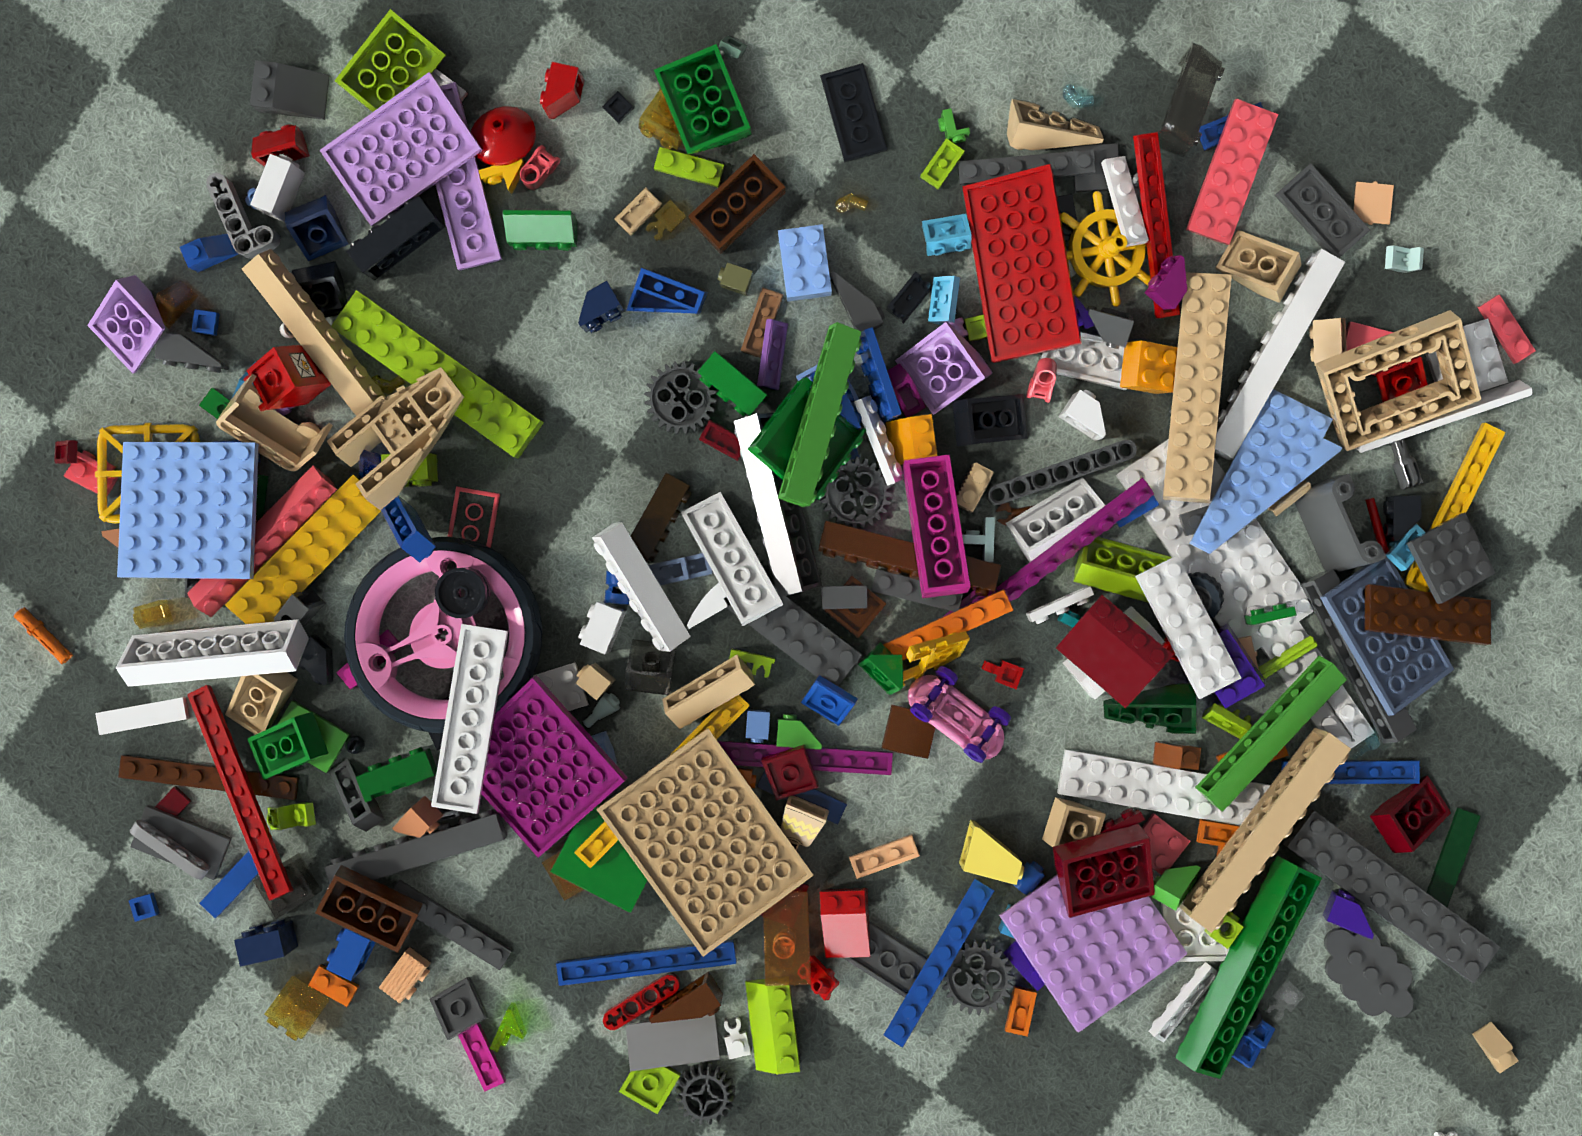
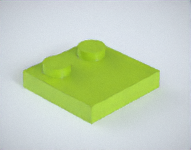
(650, 1086)

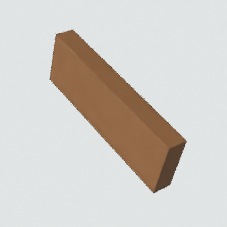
(766, 308)

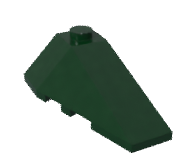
(1164, 706)

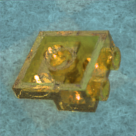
(659, 123)
(296, 1008)

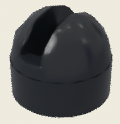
(358, 746)

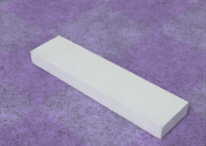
(142, 715)

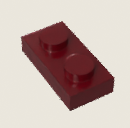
(1128, 818)

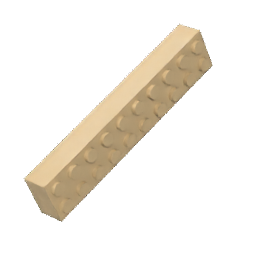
(1197, 388)
(1265, 829)

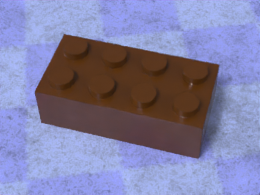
(737, 204)
(369, 908)

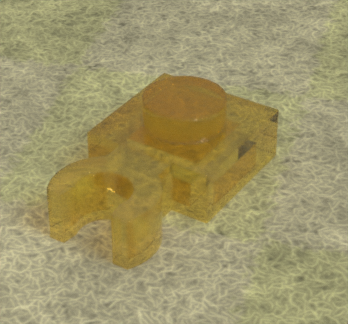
(668, 218)

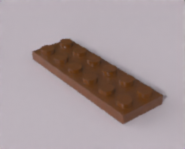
(1419, 615)

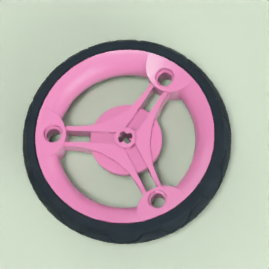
(372, 597)

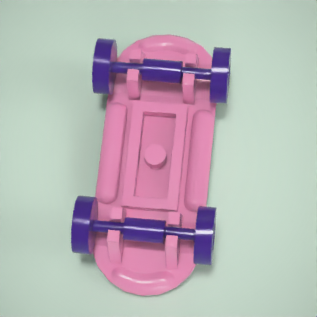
(956, 716)

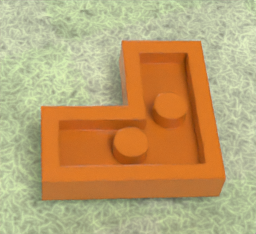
(1215, 833)

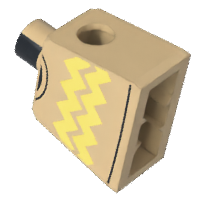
(802, 821)

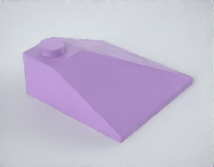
(128, 321)
(943, 367)

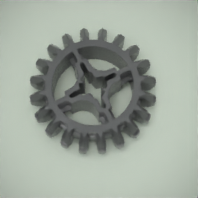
(696, 1093)

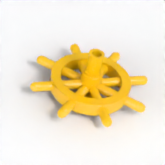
(1105, 249)

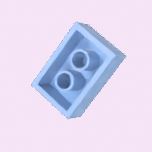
(804, 263)

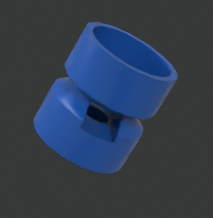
(611, 594)

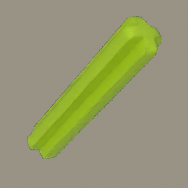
(1288, 656)

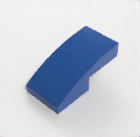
(1252, 1043)

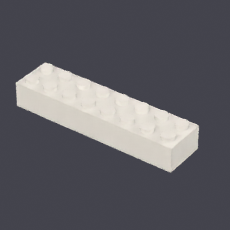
(213, 653)

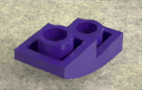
(1083, 316)

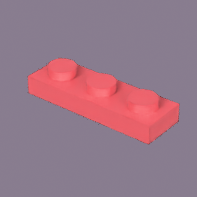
(1506, 329)

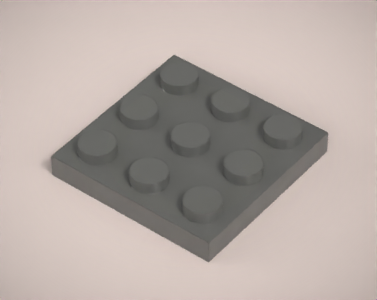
(1451, 558)

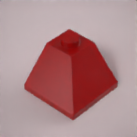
(1401, 379)

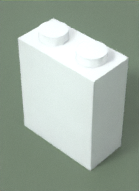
(277, 186)

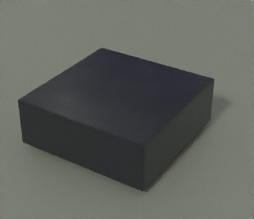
(618, 107)

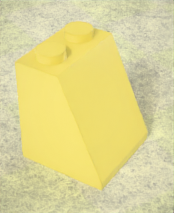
(989, 857)

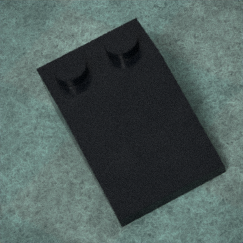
(989, 419)

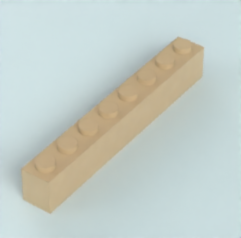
(312, 330)

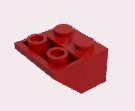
(562, 89)

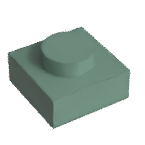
(732, 47)

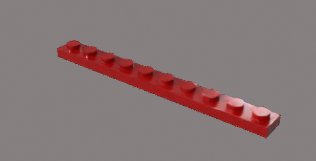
(240, 792)

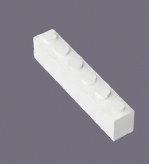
(641, 587)

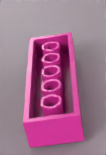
(936, 526)

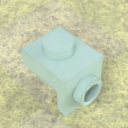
(1404, 259)

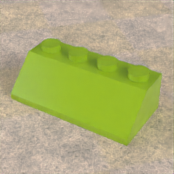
(1114, 567)
(772, 1027)

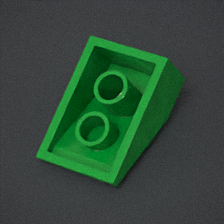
(287, 745)

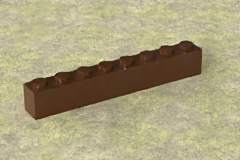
(895, 555)

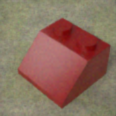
(286, 141)

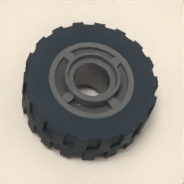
(1209, 590)

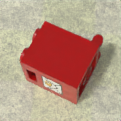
(287, 378)

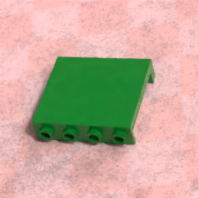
(777, 438)
(611, 878)

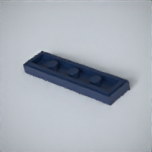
(835, 806)

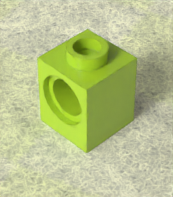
(1227, 938)

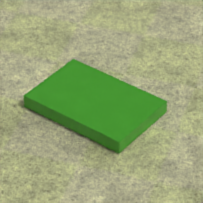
(333, 736)

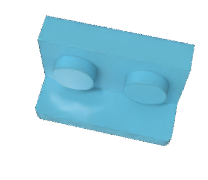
(947, 234)
(944, 299)

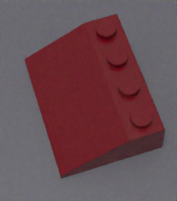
(1114, 651)
(1104, 870)

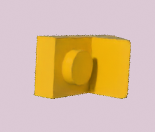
(511, 174)

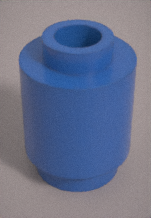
(1031, 877)

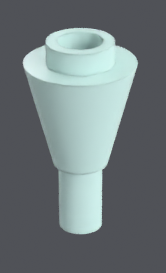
(607, 705)

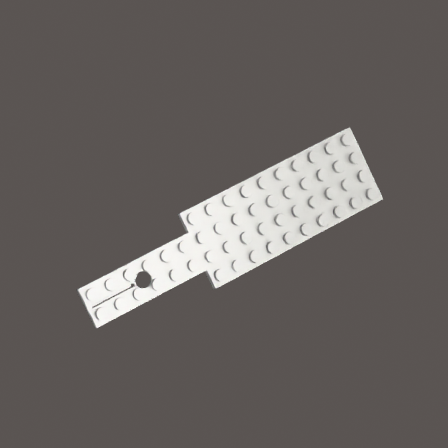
(1251, 578)

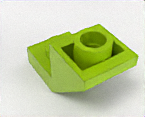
(291, 816)

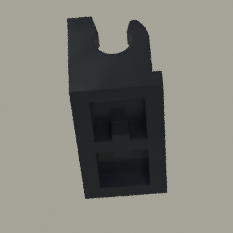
(909, 298)

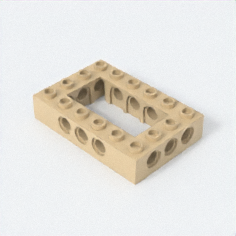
(1457, 388)

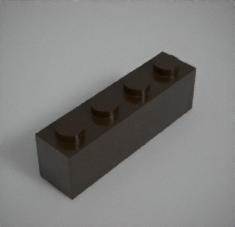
(658, 516)

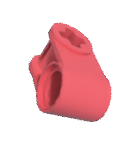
(540, 163)
(1042, 383)

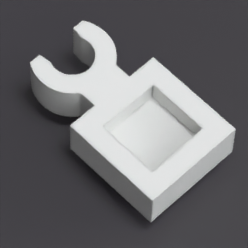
(736, 1042)

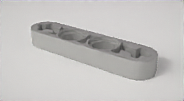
(169, 849)

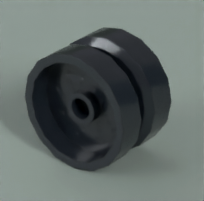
(476, 592)

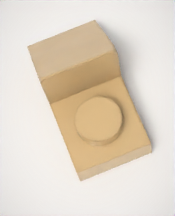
(1495, 1047)

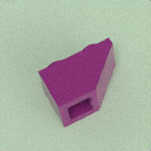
(1169, 284)

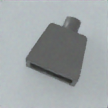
(300, 606)

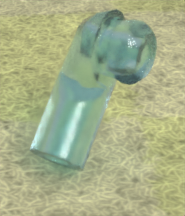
(1074, 99)

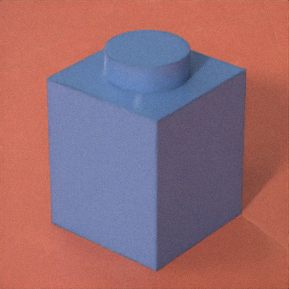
(757, 725)

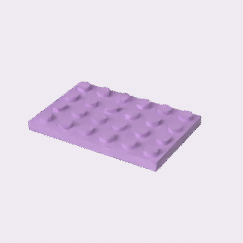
(401, 149)

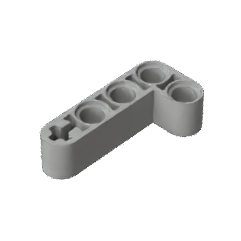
(238, 214)

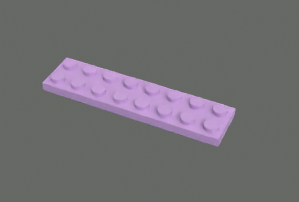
(467, 207)

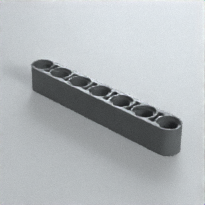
(1069, 465)

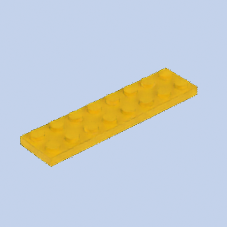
(304, 555)

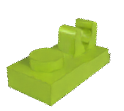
(756, 659)
(1227, 720)

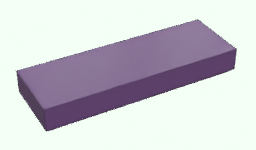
(772, 354)

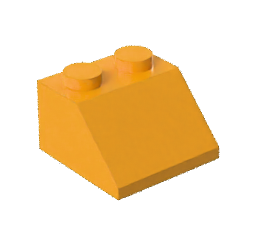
(912, 437)

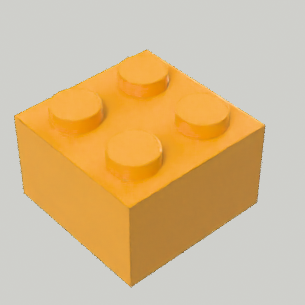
(1148, 367)

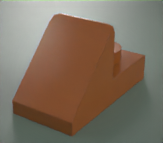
(1176, 756)

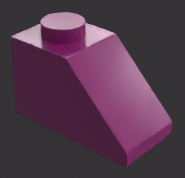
(905, 391)

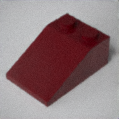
(1410, 816)

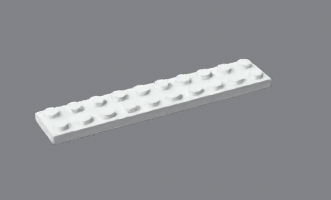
(1149, 787)

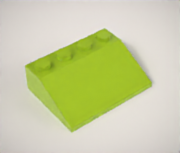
(388, 62)

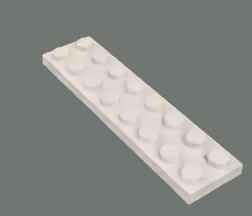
(469, 718)

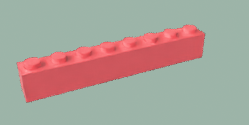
(270, 534)

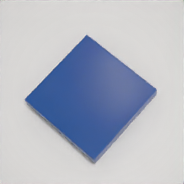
(829, 700)

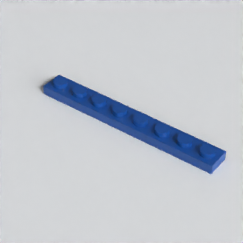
(643, 963)
(938, 963)

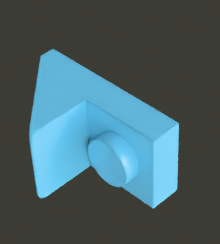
(1400, 553)

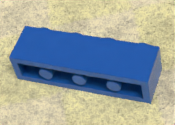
(408, 529)

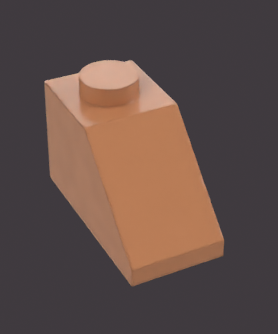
(419, 819)

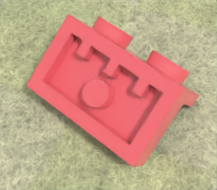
(84, 472)

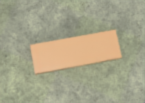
(884, 856)

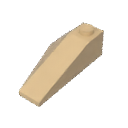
(1039, 130)

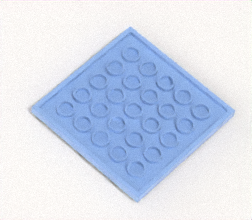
(188, 510)

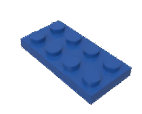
(880, 383)

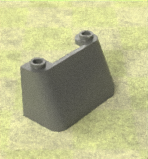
(1331, 528)

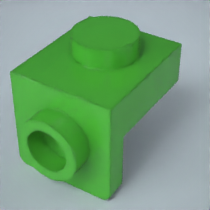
(947, 125)

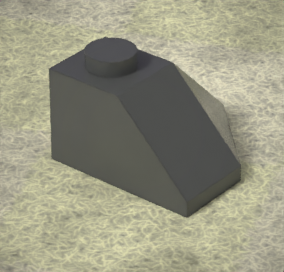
(1112, 325)

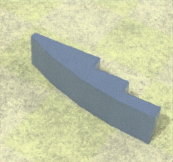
(681, 569)

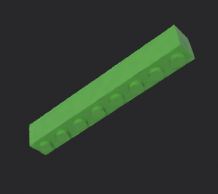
(820, 415)
(1271, 733)

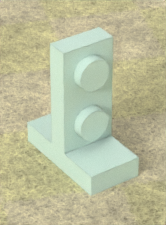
(986, 539)

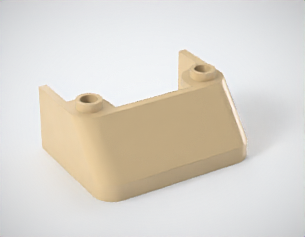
(276, 435)

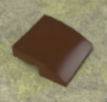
(907, 733)

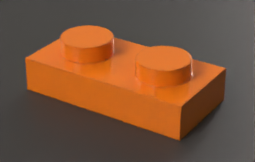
(333, 985)
(1020, 1011)

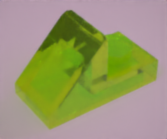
(510, 1024)

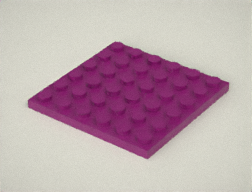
(544, 768)

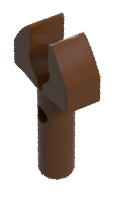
(1014, 512)

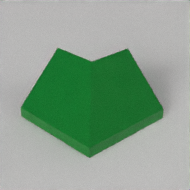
(884, 668)

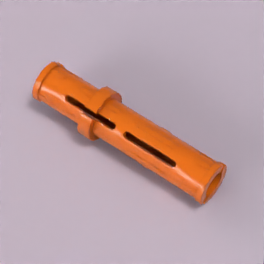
(41, 633)

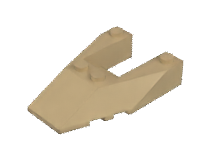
(408, 427)

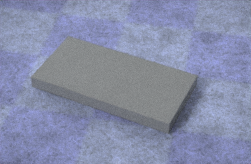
(672, 1043)

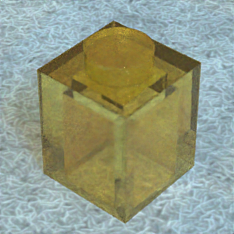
(152, 614)

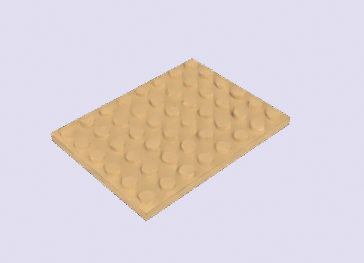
(705, 842)

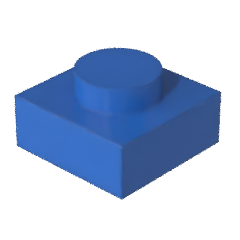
(205, 322)
(144, 906)

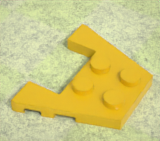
(935, 653)

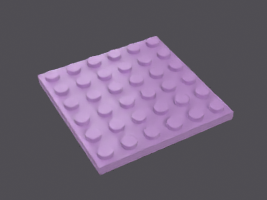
(1095, 956)

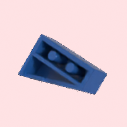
(662, 294)

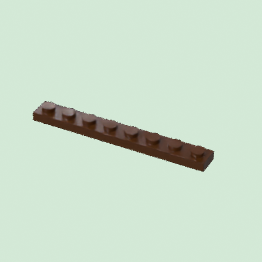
(202, 776)

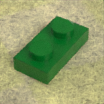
(1278, 612)

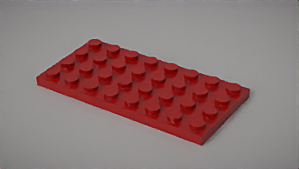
(1022, 264)

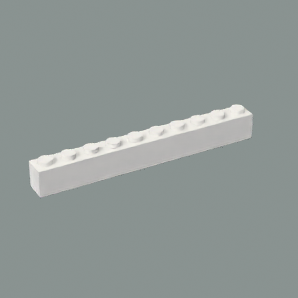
(1276, 351)

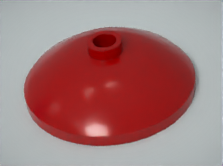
(504, 143)

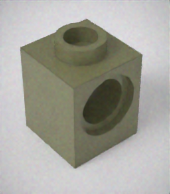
(735, 278)

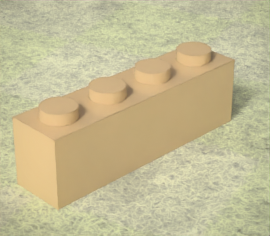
(708, 691)

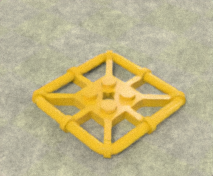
(102, 474)

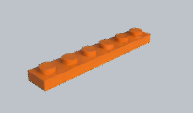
(958, 621)

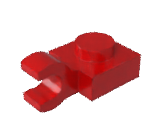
(1006, 673)

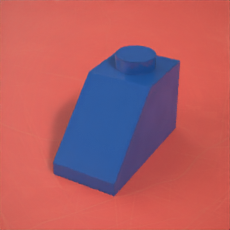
(207, 251)

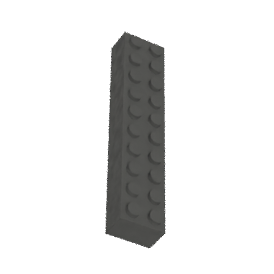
(1391, 895)

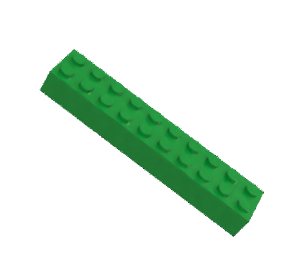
(1248, 968)

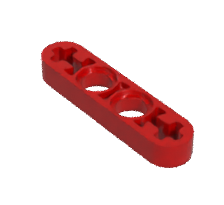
(639, 998)

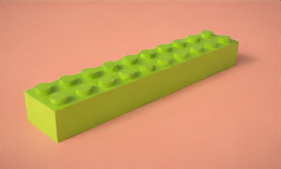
(414, 356)

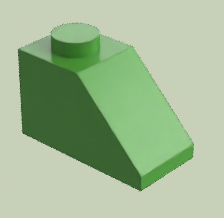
(794, 733)
(1175, 885)

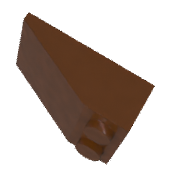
(690, 1002)

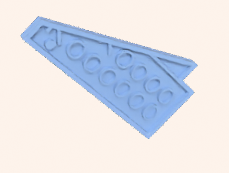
(1273, 459)

